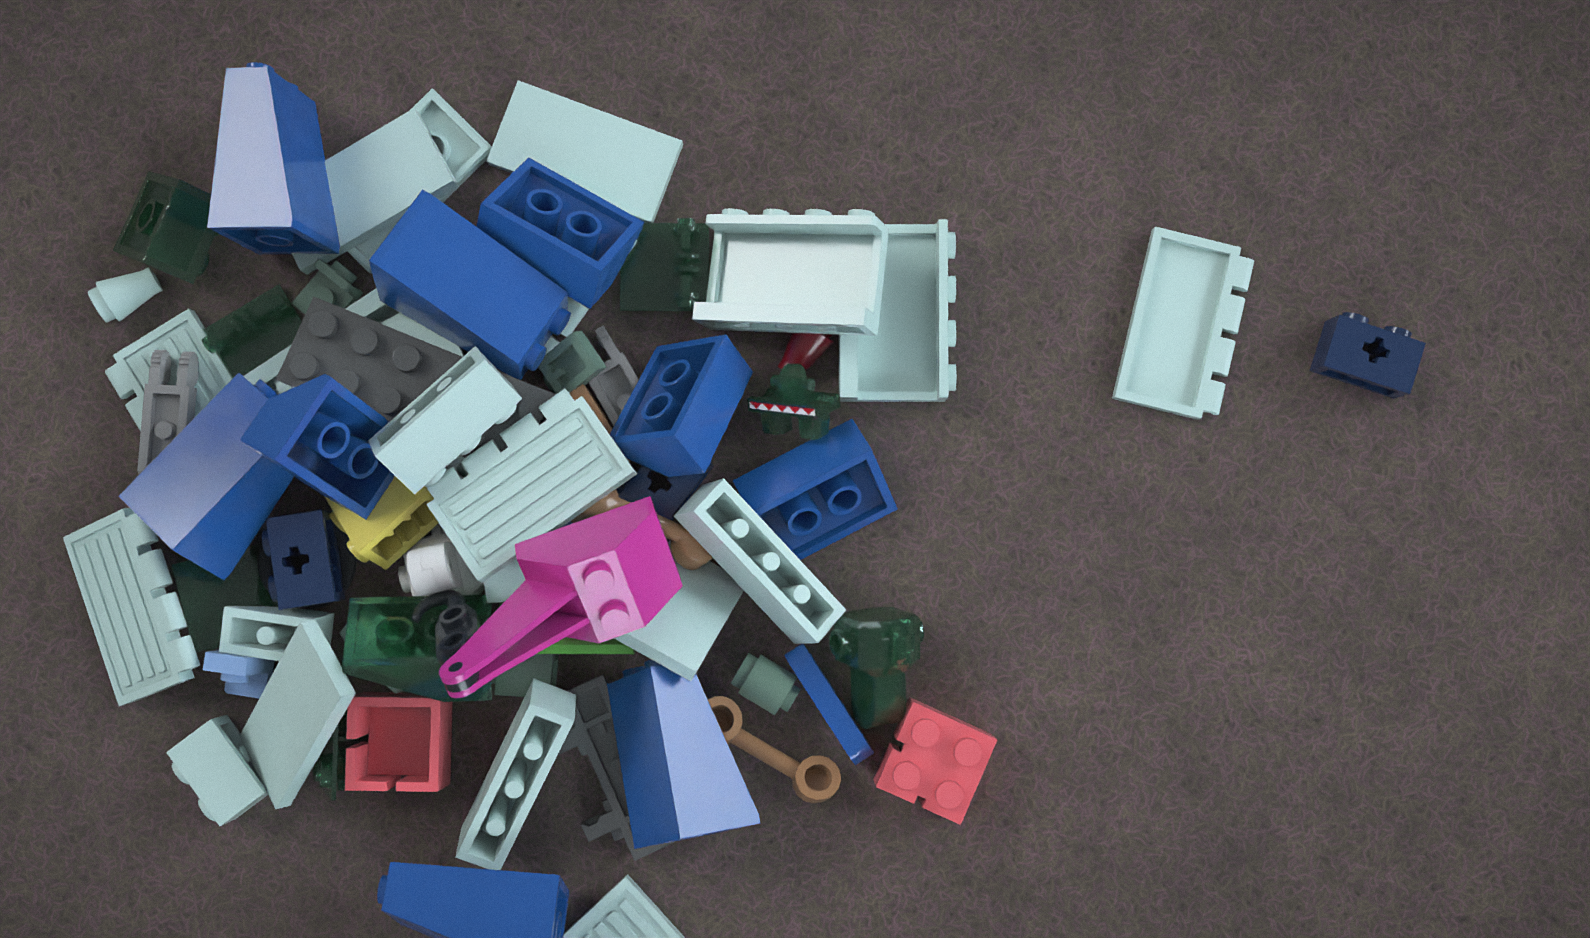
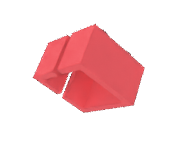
(405, 738)
(937, 762)

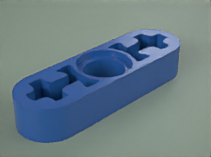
(829, 704)

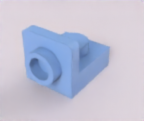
(241, 674)

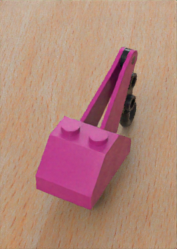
(579, 584)

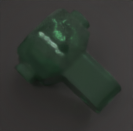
(879, 649)

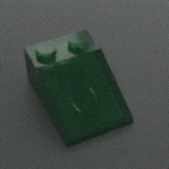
(399, 653)

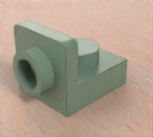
(331, 285)
(571, 363)

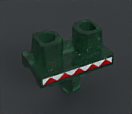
(794, 396)

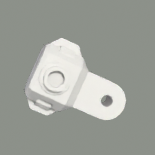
(435, 567)

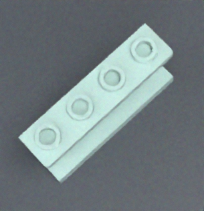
(795, 272)
(914, 331)

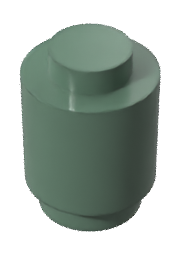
(766, 684)

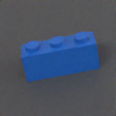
(560, 229)
(682, 405)
(322, 439)
(819, 490)

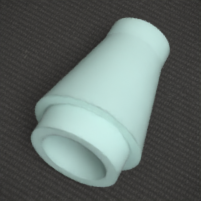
(123, 294)

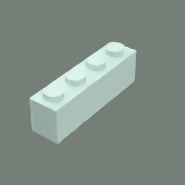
(760, 562)
(516, 775)

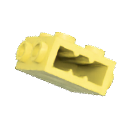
(392, 526)

